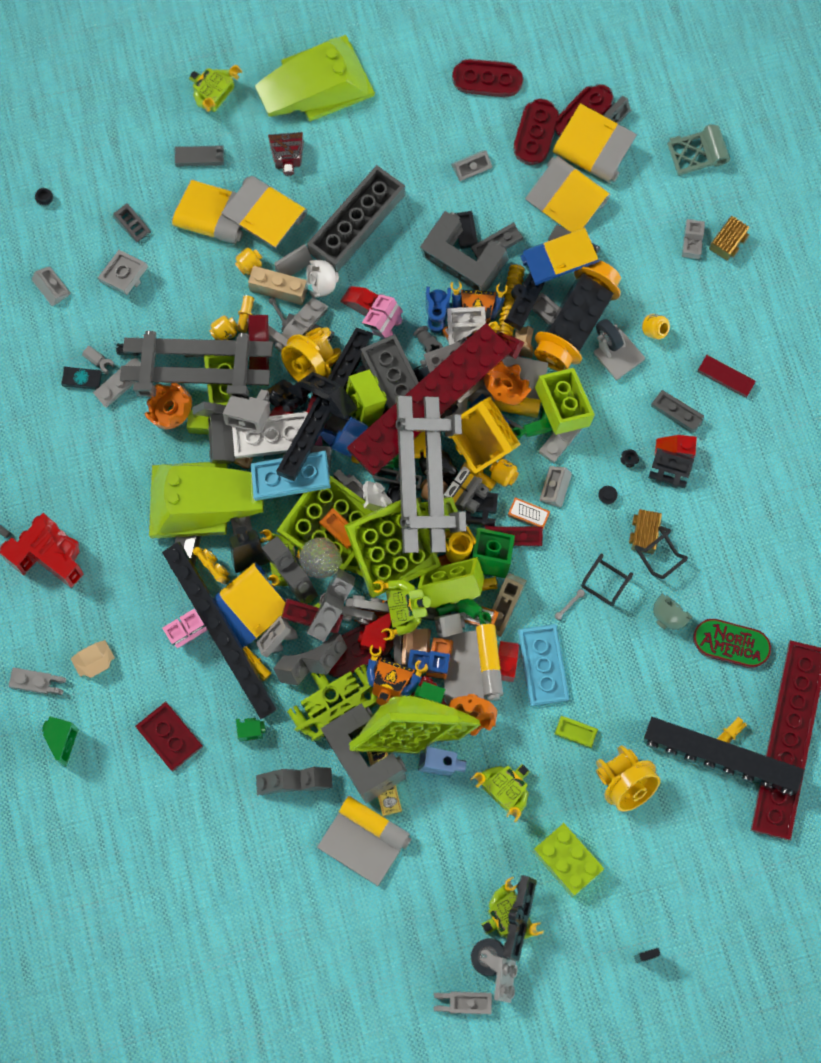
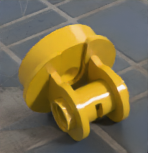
(310, 354)
(628, 780)

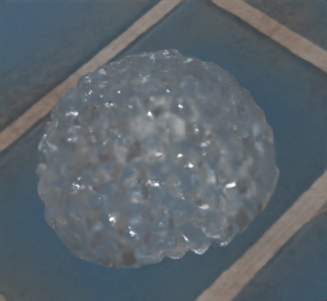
(320, 558)

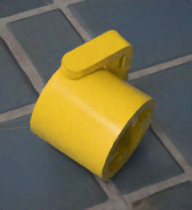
(459, 545)

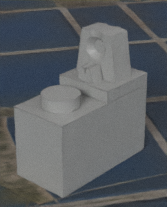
(247, 413)

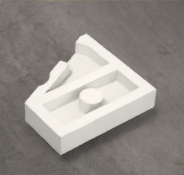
(464, 322)
(375, 496)

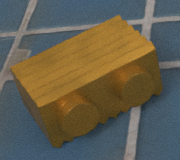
(729, 238)
(646, 529)

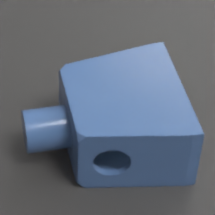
(432, 762)

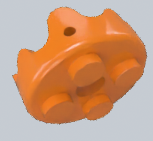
(507, 386)
(166, 397)
(478, 708)

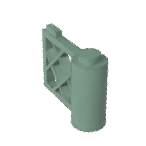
(712, 144)

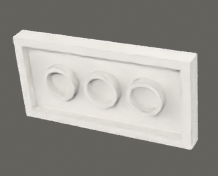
(274, 439)

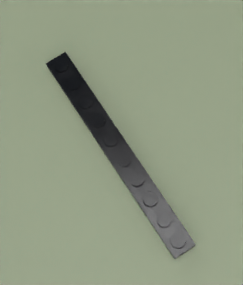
(320, 410)
(220, 630)

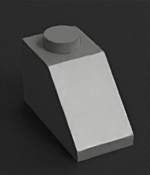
(449, 624)

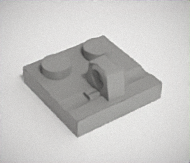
(123, 272)

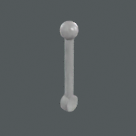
(580, 593)

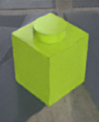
(197, 424)

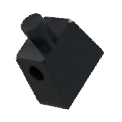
(246, 549)

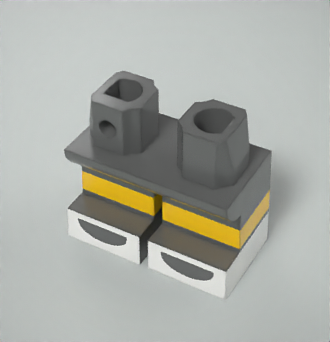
(464, 489)

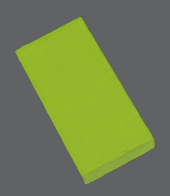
(576, 731)

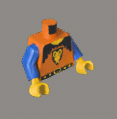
(488, 299)
(392, 678)

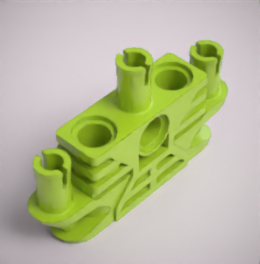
(318, 703)

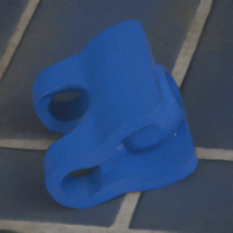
(436, 307)

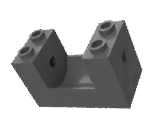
(440, 251)
(390, 367)
(368, 780)

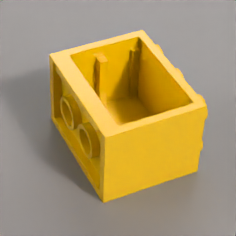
(484, 436)

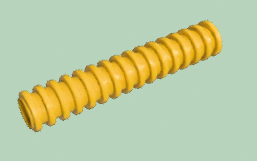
(515, 277)

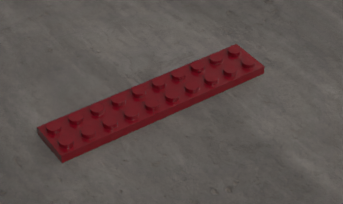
(447, 381)
(790, 736)

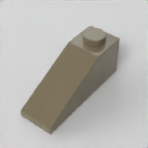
(507, 600)

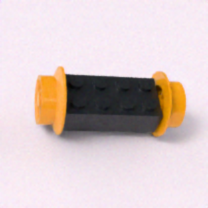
(577, 315)

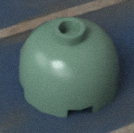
(670, 613)

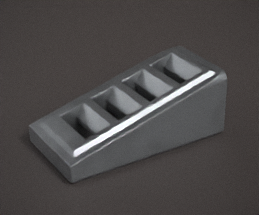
(122, 222)

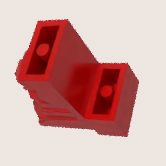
(48, 547)

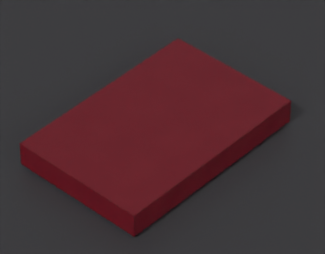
(169, 736)

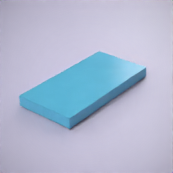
(312, 477)
(543, 665)

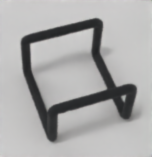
(664, 531)
(599, 560)

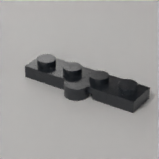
(525, 298)
(519, 917)

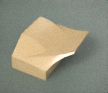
(93, 659)

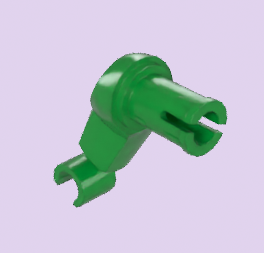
(535, 428)
(465, 606)

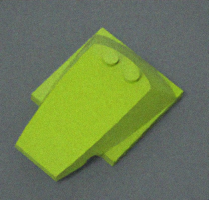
(316, 81)
(198, 499)
(304, 518)
(379, 546)
(411, 725)

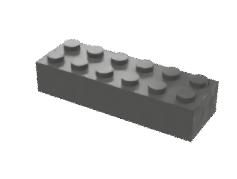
(356, 218)

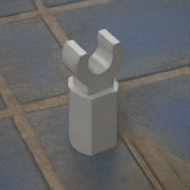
(97, 359)

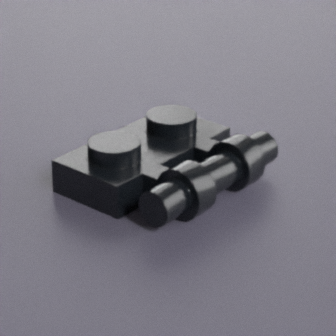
(280, 396)
(671, 463)
(486, 506)

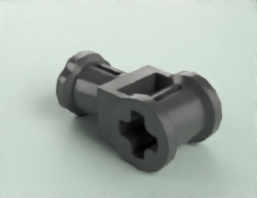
(428, 342)

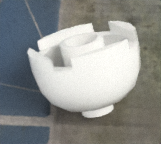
(321, 277)

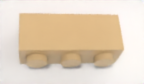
(278, 285)

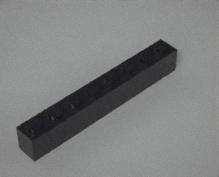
(723, 755)

